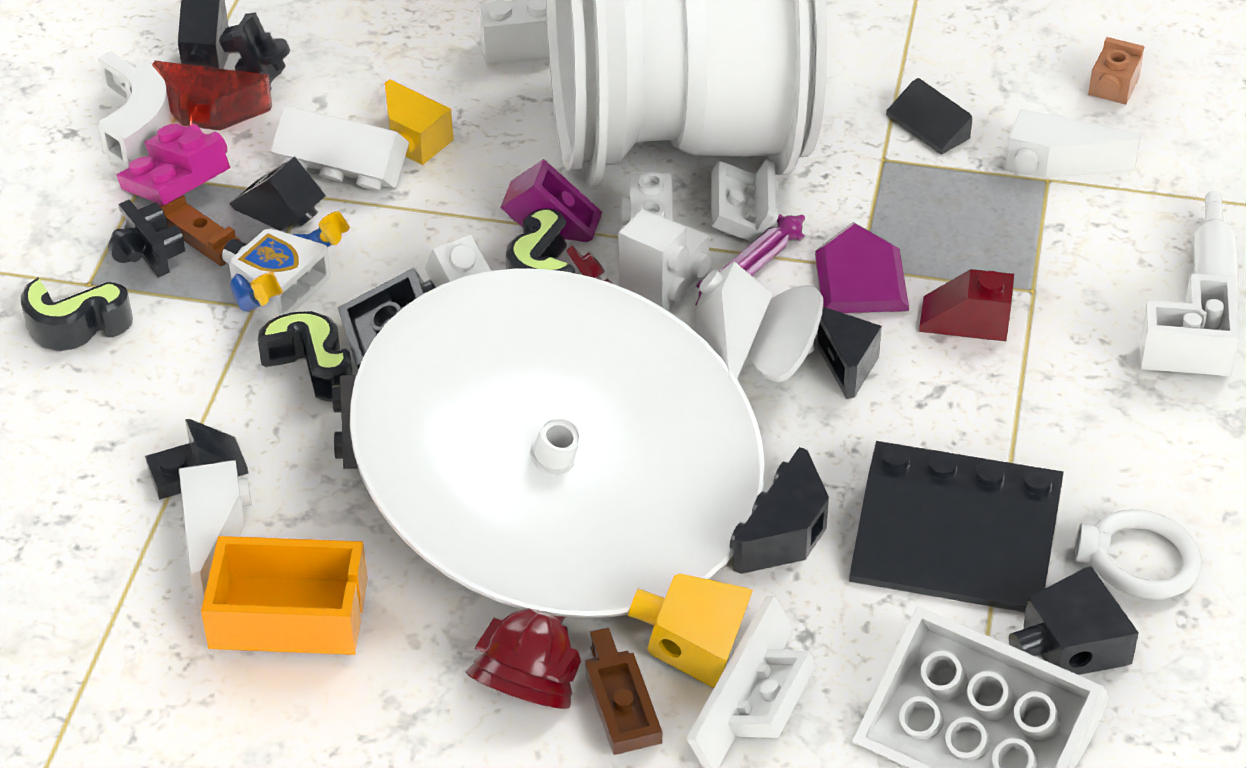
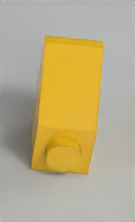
(419, 120)

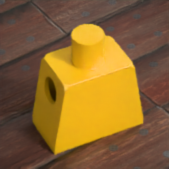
(693, 624)

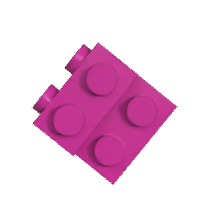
(176, 163)

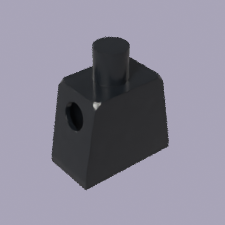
(1077, 626)

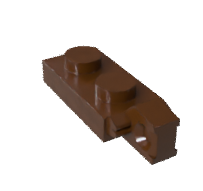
(621, 696)

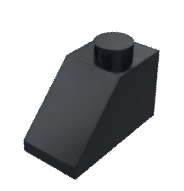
(199, 33)
(281, 196)

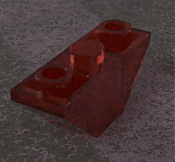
(213, 95)

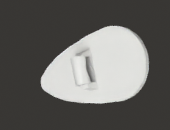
(787, 332)

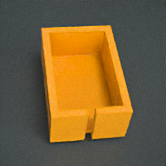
(285, 595)

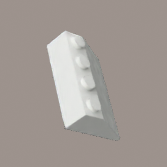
(976, 703)

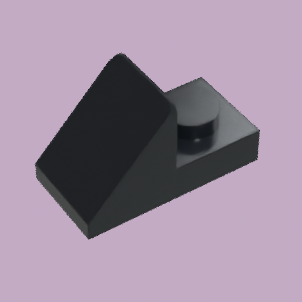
(204, 447)

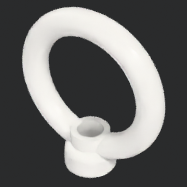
(1093, 547)

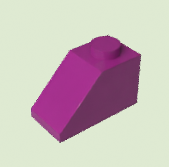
(546, 188)

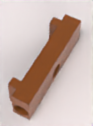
(198, 229)

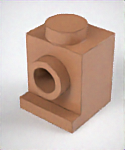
(1116, 70)

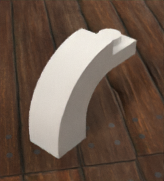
(142, 114)

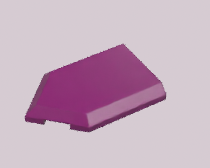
(861, 273)

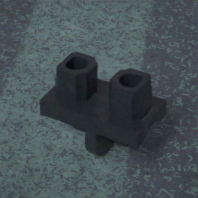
(257, 49)
(146, 237)

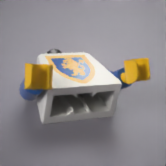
(282, 268)

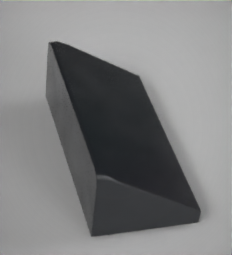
(931, 116)

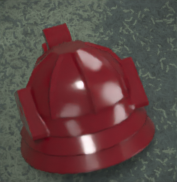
(528, 658)

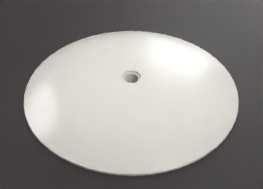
(554, 441)

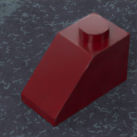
(970, 306)

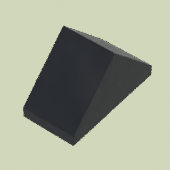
(848, 348)

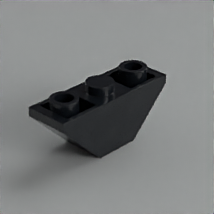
(783, 520)

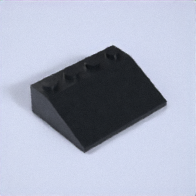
(956, 526)

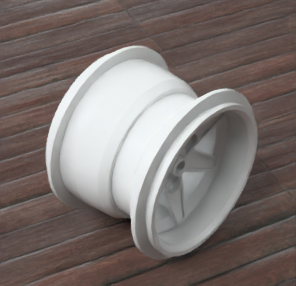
(687, 72)

